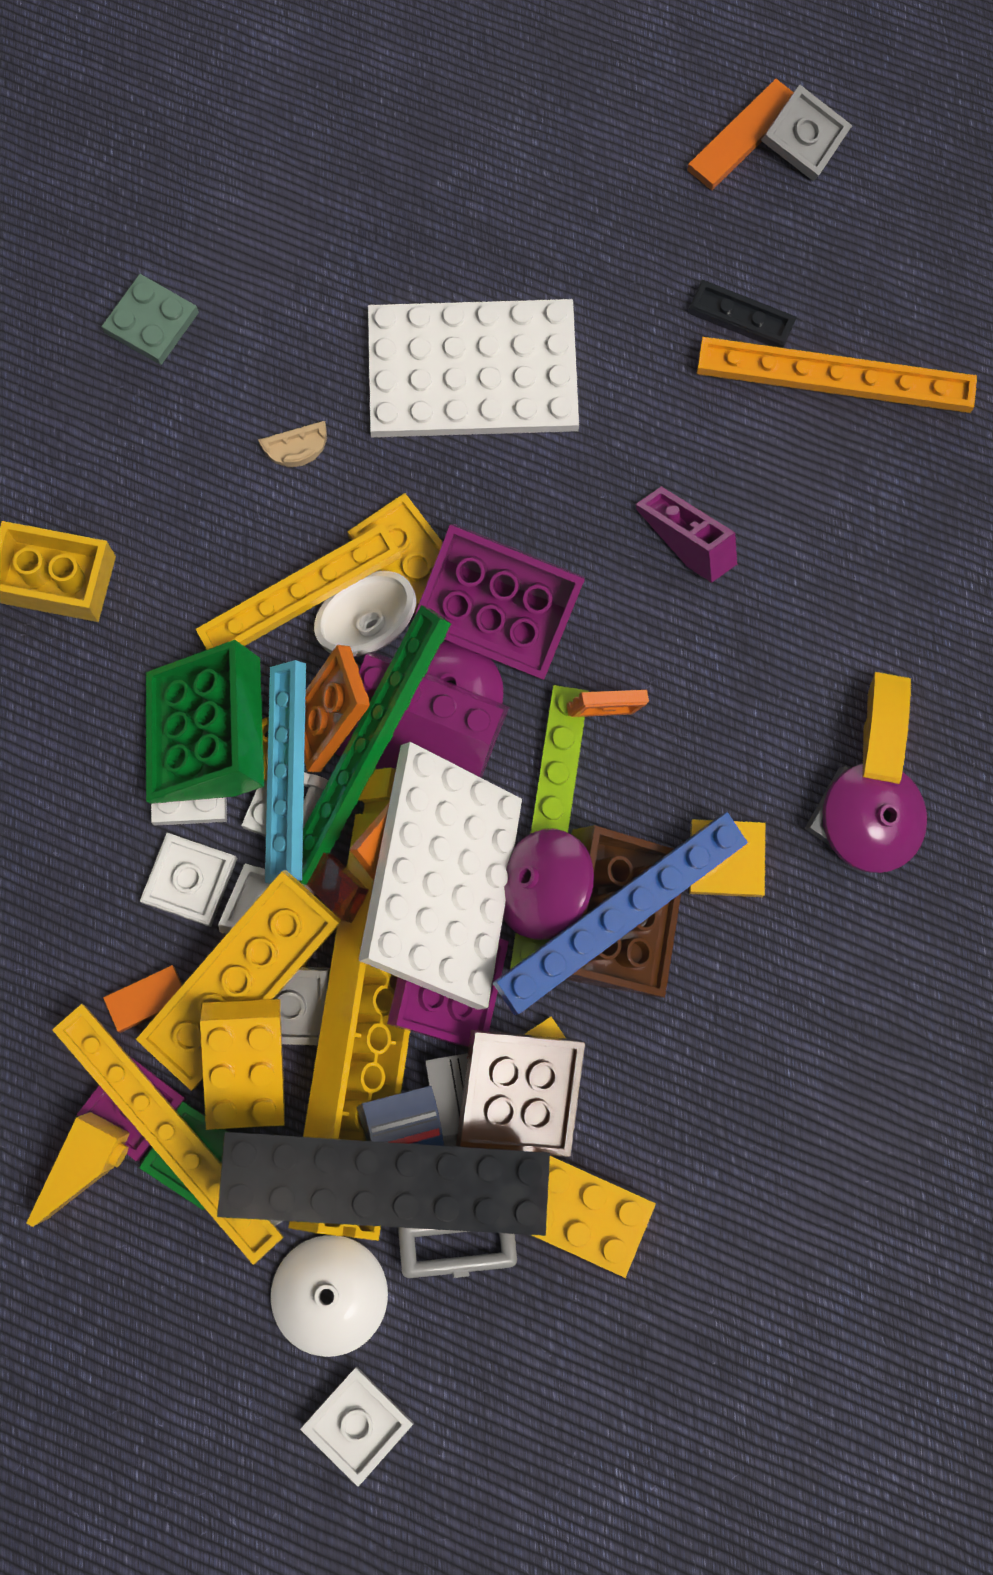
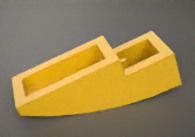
(886, 727)

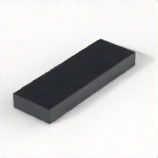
(741, 314)

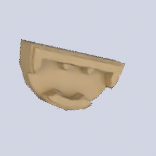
(295, 446)

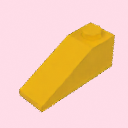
(87, 1155)

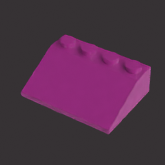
(501, 600)
(439, 719)

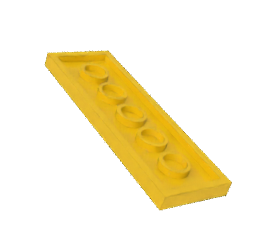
(247, 965)

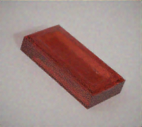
(337, 887)

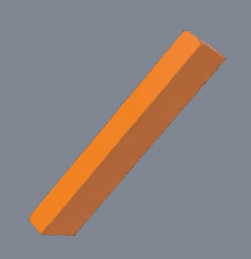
(739, 137)

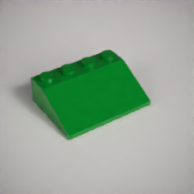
(204, 726)

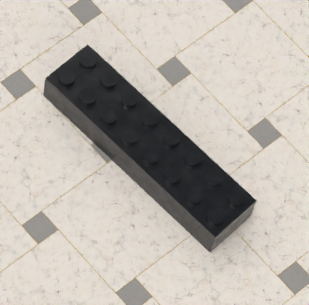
(383, 1184)

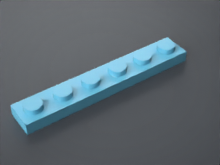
(285, 770)

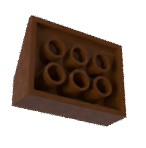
(642, 956)

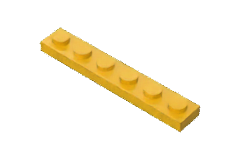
(302, 590)

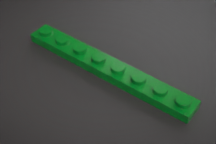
(371, 736)

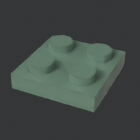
(150, 319)

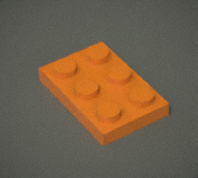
(332, 707)

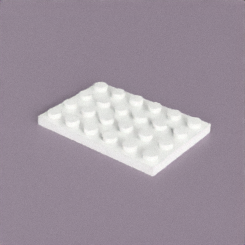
(472, 368)
(441, 878)

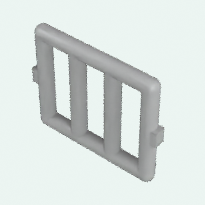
(458, 1265)

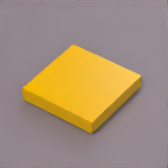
(740, 873)

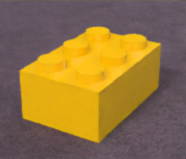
(54, 571)
(242, 1064)
(594, 1217)

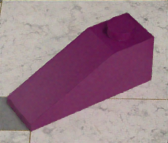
(692, 535)

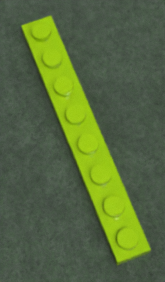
(555, 784)

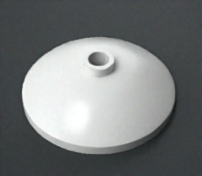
(366, 614)
(358, 1295)

